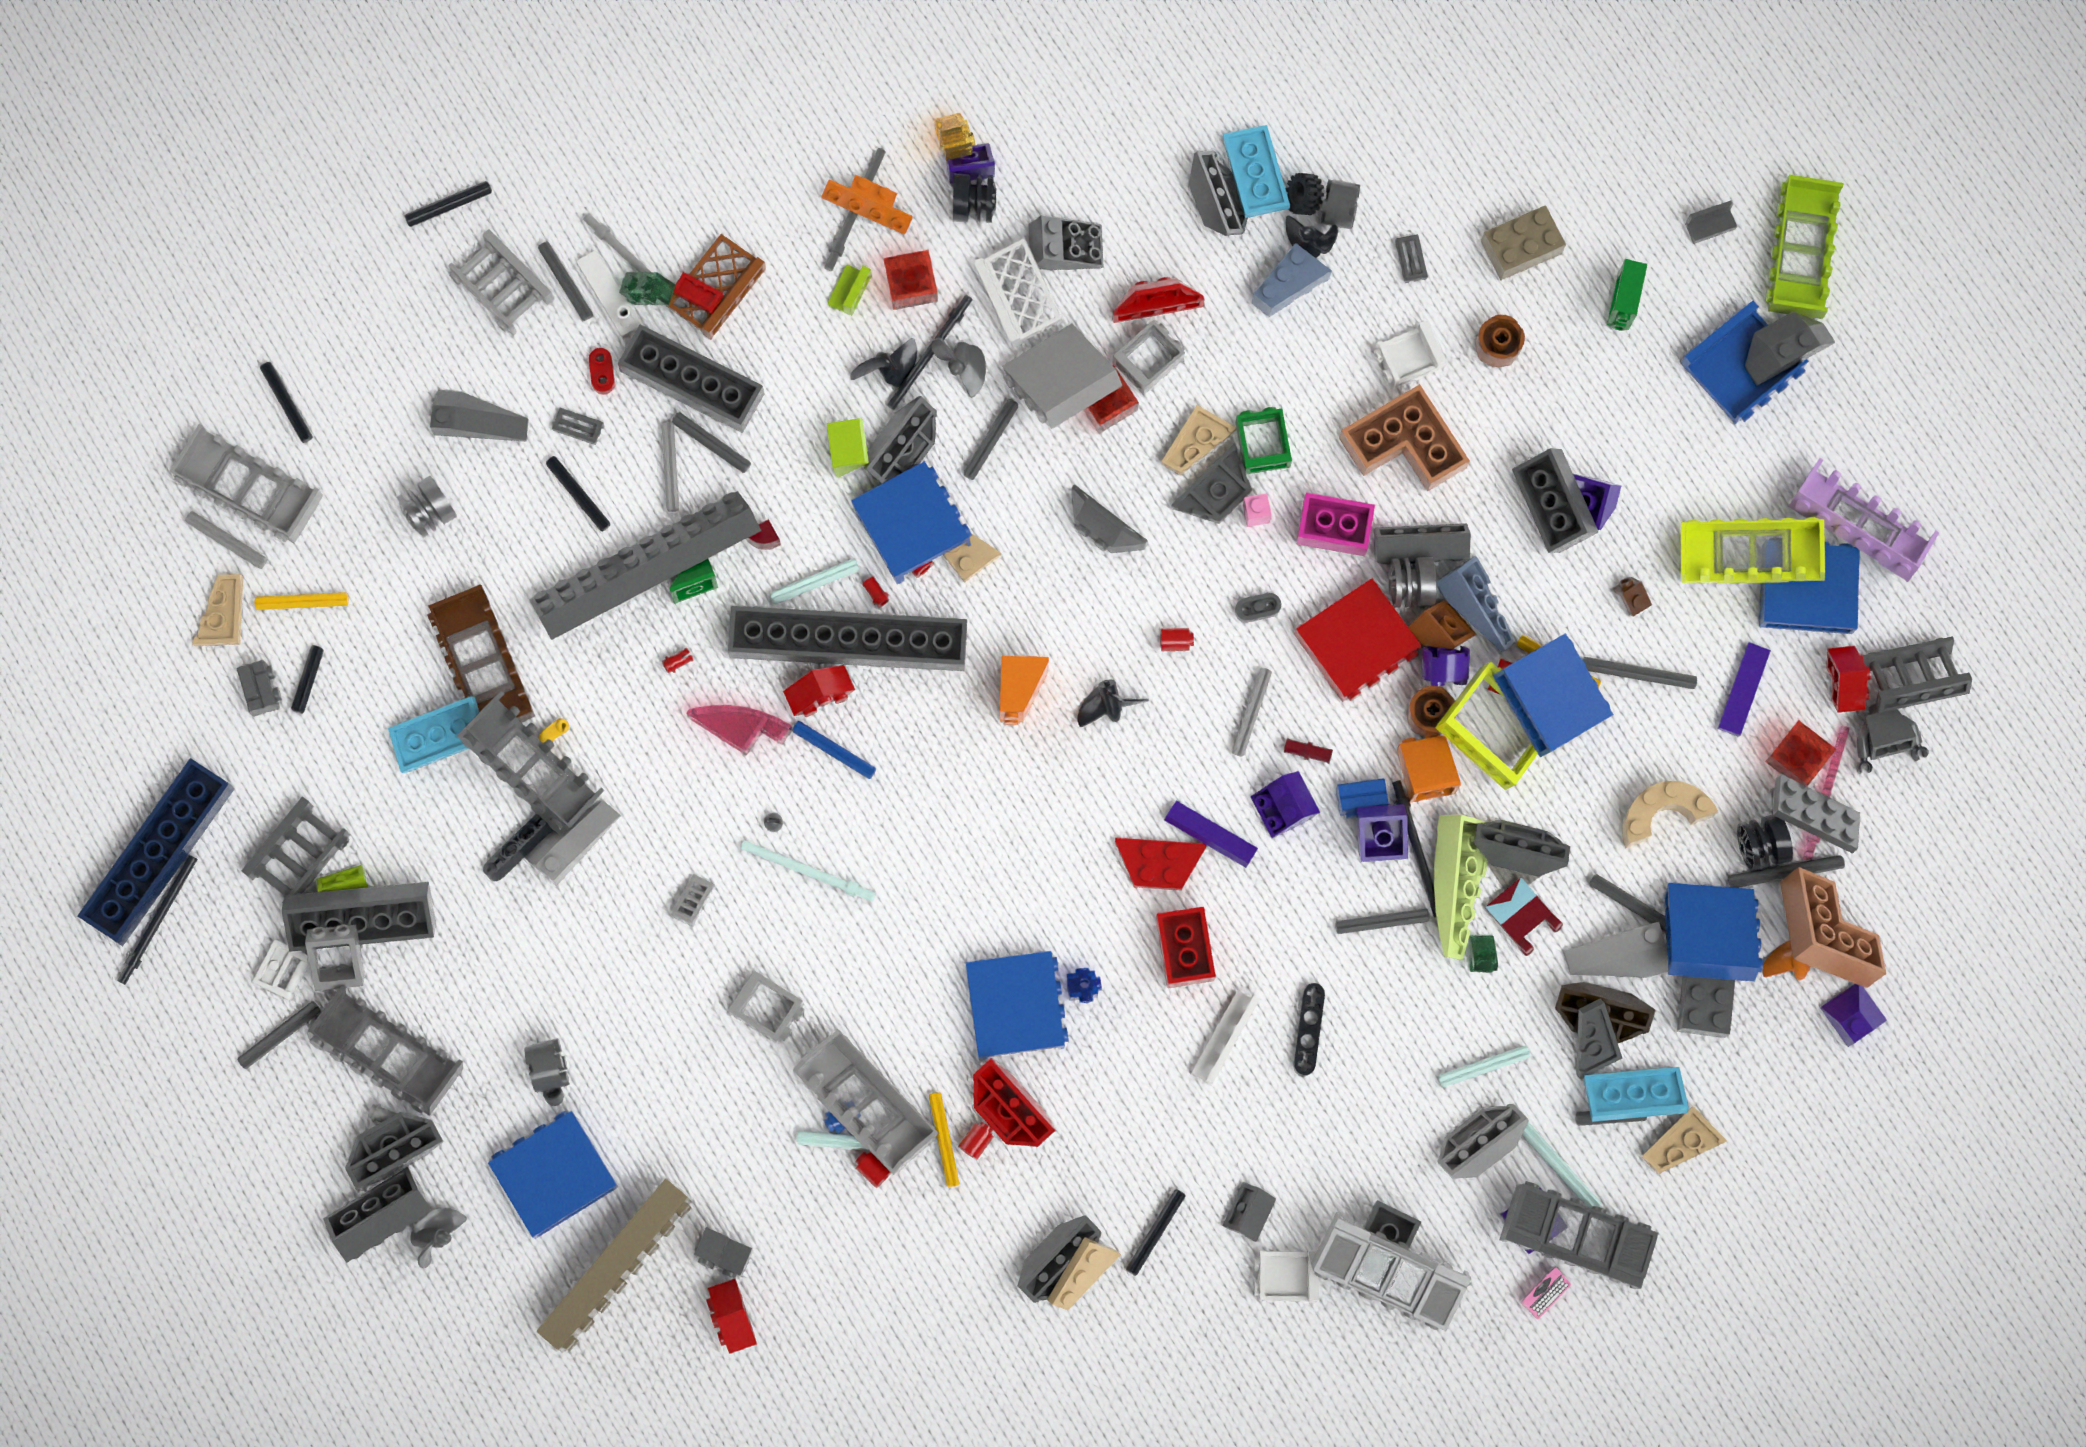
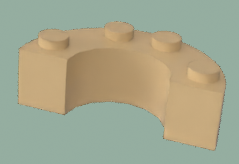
(1664, 796)

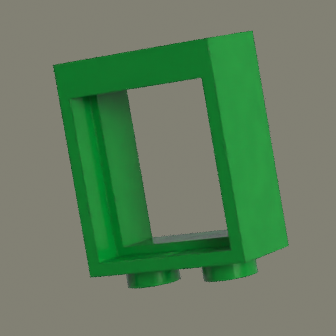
(1627, 294)
(1264, 463)

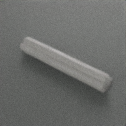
(670, 466)
(226, 540)
(1251, 712)

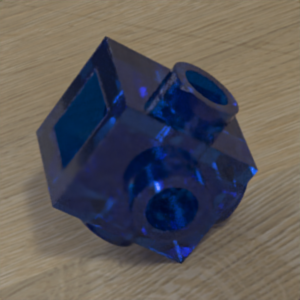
(1077, 992)

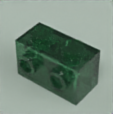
(647, 288)

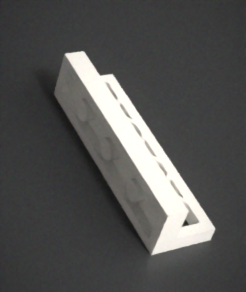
(1224, 1037)

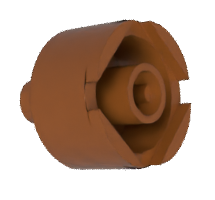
(1511, 336)
(1428, 697)

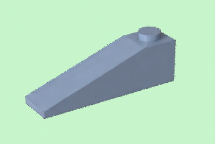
(1469, 594)

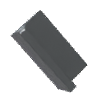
(1711, 222)
(1249, 1211)

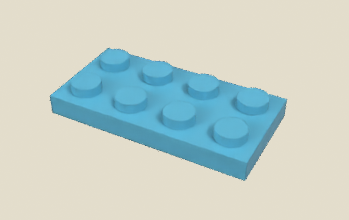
(1256, 171)
(432, 735)
(1635, 1094)

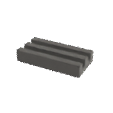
(1414, 277)
(595, 432)

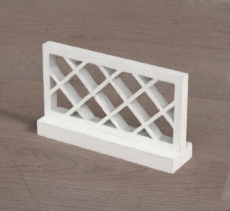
(1003, 305)

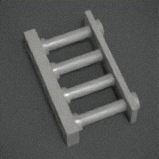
(507, 261)

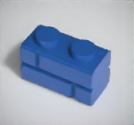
(1360, 795)

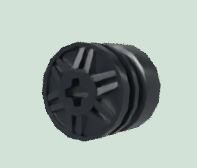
(973, 198)
(1764, 842)

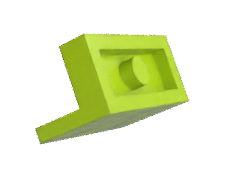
(850, 289)
(347, 879)

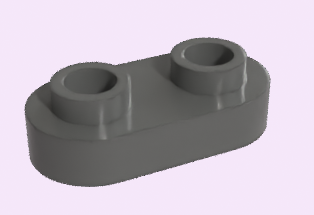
(1256, 605)

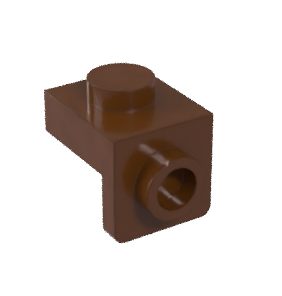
(1633, 595)

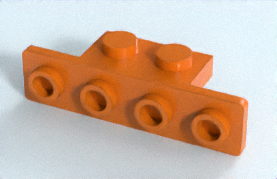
(868, 201)

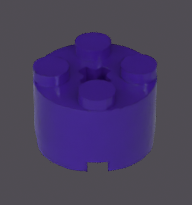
(1446, 665)

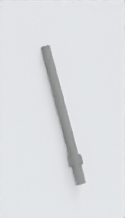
(603, 232)

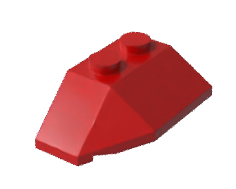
(1157, 299)
(1009, 1107)

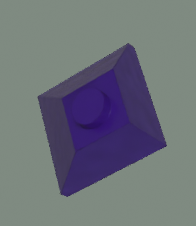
(1599, 496)
(1853, 1014)

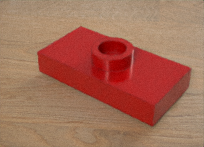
(697, 293)

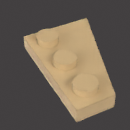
(1082, 1272)

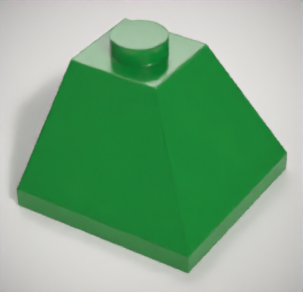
(693, 582)

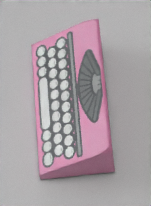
(1546, 1293)

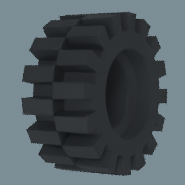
(1304, 193)

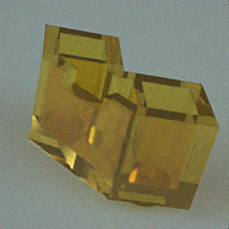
(954, 136)

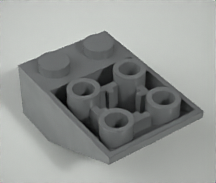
(1066, 243)

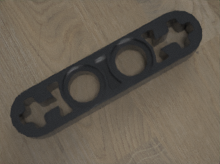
(517, 842)
(1307, 1029)

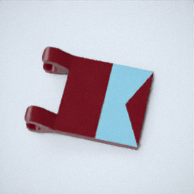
(1521, 911)

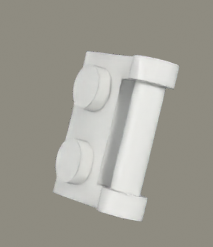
(275, 967)

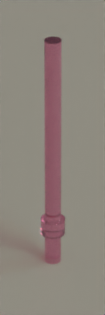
(1832, 771)

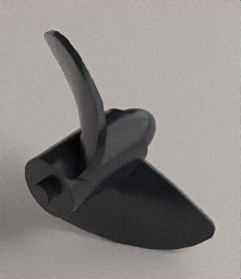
(1310, 238)
(892, 367)
(1103, 701)

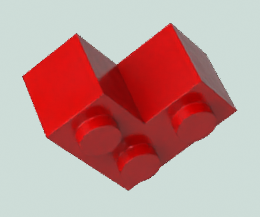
(1848, 678)
(818, 690)
(730, 1316)

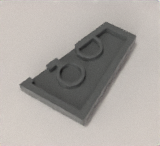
(1596, 1039)

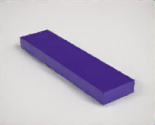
(1743, 689)
(1211, 834)

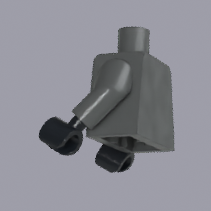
(1887, 735)

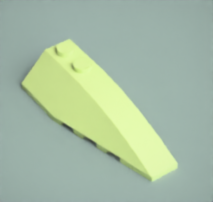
(1456, 881)

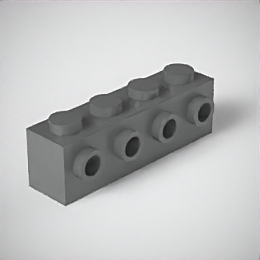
(1412, 542)

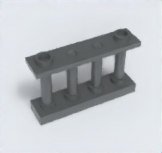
(1919, 693)
(287, 831)

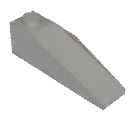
(560, 854)
(1626, 954)

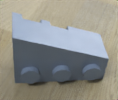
(1289, 280)

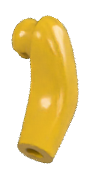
(554, 730)

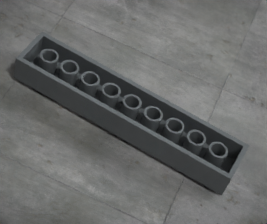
(644, 564)
(847, 638)

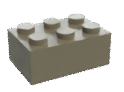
(1523, 242)

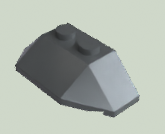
(1216, 194)
(1785, 345)
(903, 441)
(1103, 526)
(1521, 847)
(390, 1148)
(1051, 1257)

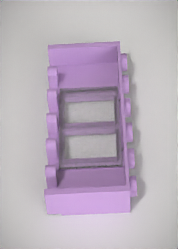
(1861, 523)

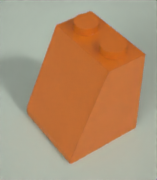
(1020, 685)
(1428, 768)

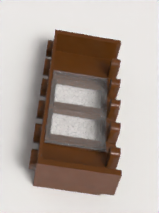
(478, 651)

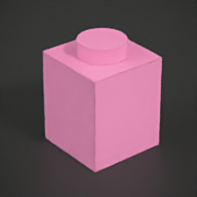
(1257, 510)

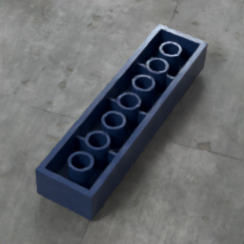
(156, 852)

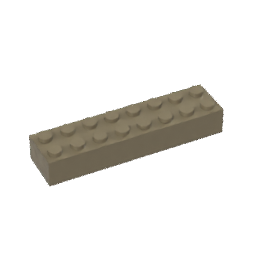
(614, 1266)

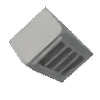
(691, 920)

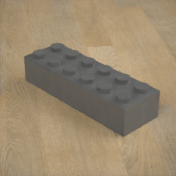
(691, 378)
(378, 912)

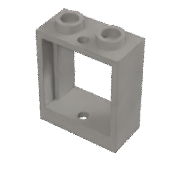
(1132, 373)
(335, 977)
(746, 994)

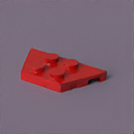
(1159, 863)

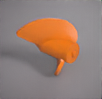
(1782, 961)

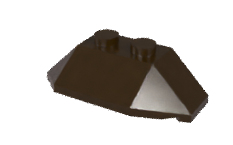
(1626, 1011)

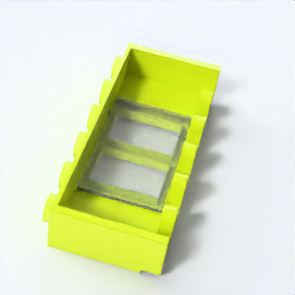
(1752, 551)

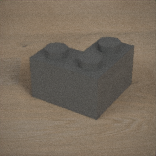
(723, 1252)

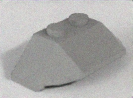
(1482, 1141)

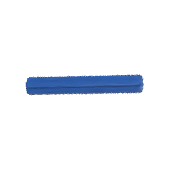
(834, 749)

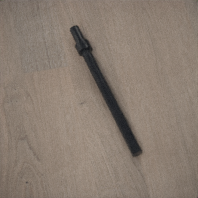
(955, 316)
(1416, 845)
(133, 961)

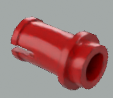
(878, 595)
(675, 661)

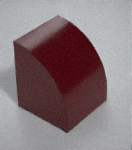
(766, 538)

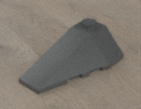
(470, 417)

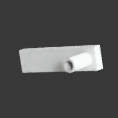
(608, 294)

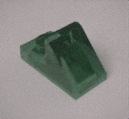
(1483, 954)

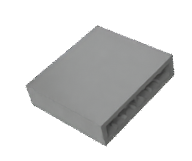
(1061, 376)

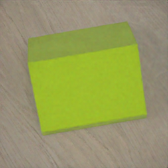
(847, 445)

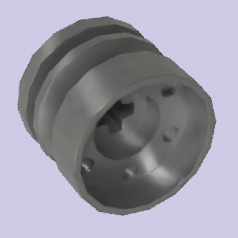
(426, 506)
(1412, 582)

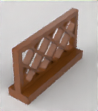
(735, 292)

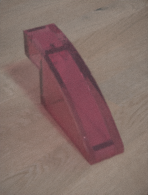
(739, 725)

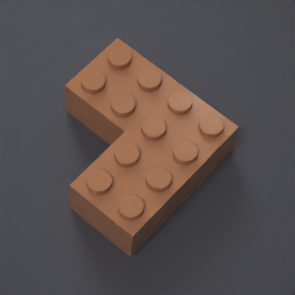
(1407, 427)
(1821, 935)

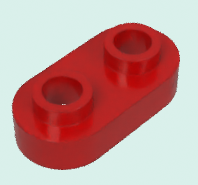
(601, 370)

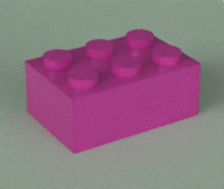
(1335, 524)

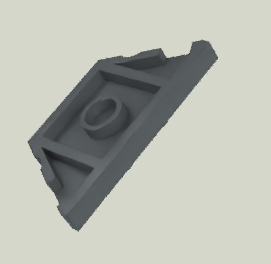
(1217, 489)

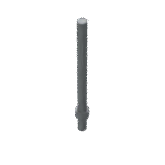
(837, 248)

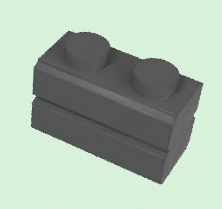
(259, 687)

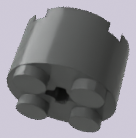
(1340, 204)
(546, 1065)

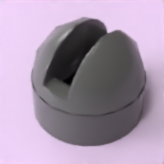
(773, 827)
(554, 1097)

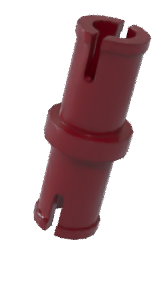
(1308, 751)

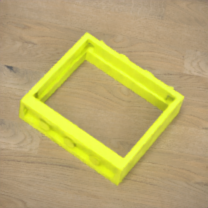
(1472, 746)

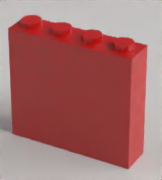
(1358, 640)

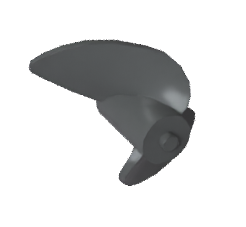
(964, 361)
(435, 1231)

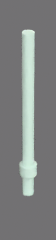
(850, 888)

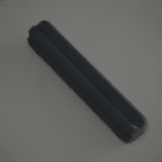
(307, 679)

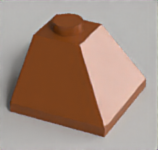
(1441, 627)

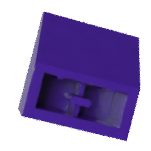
(1285, 804)

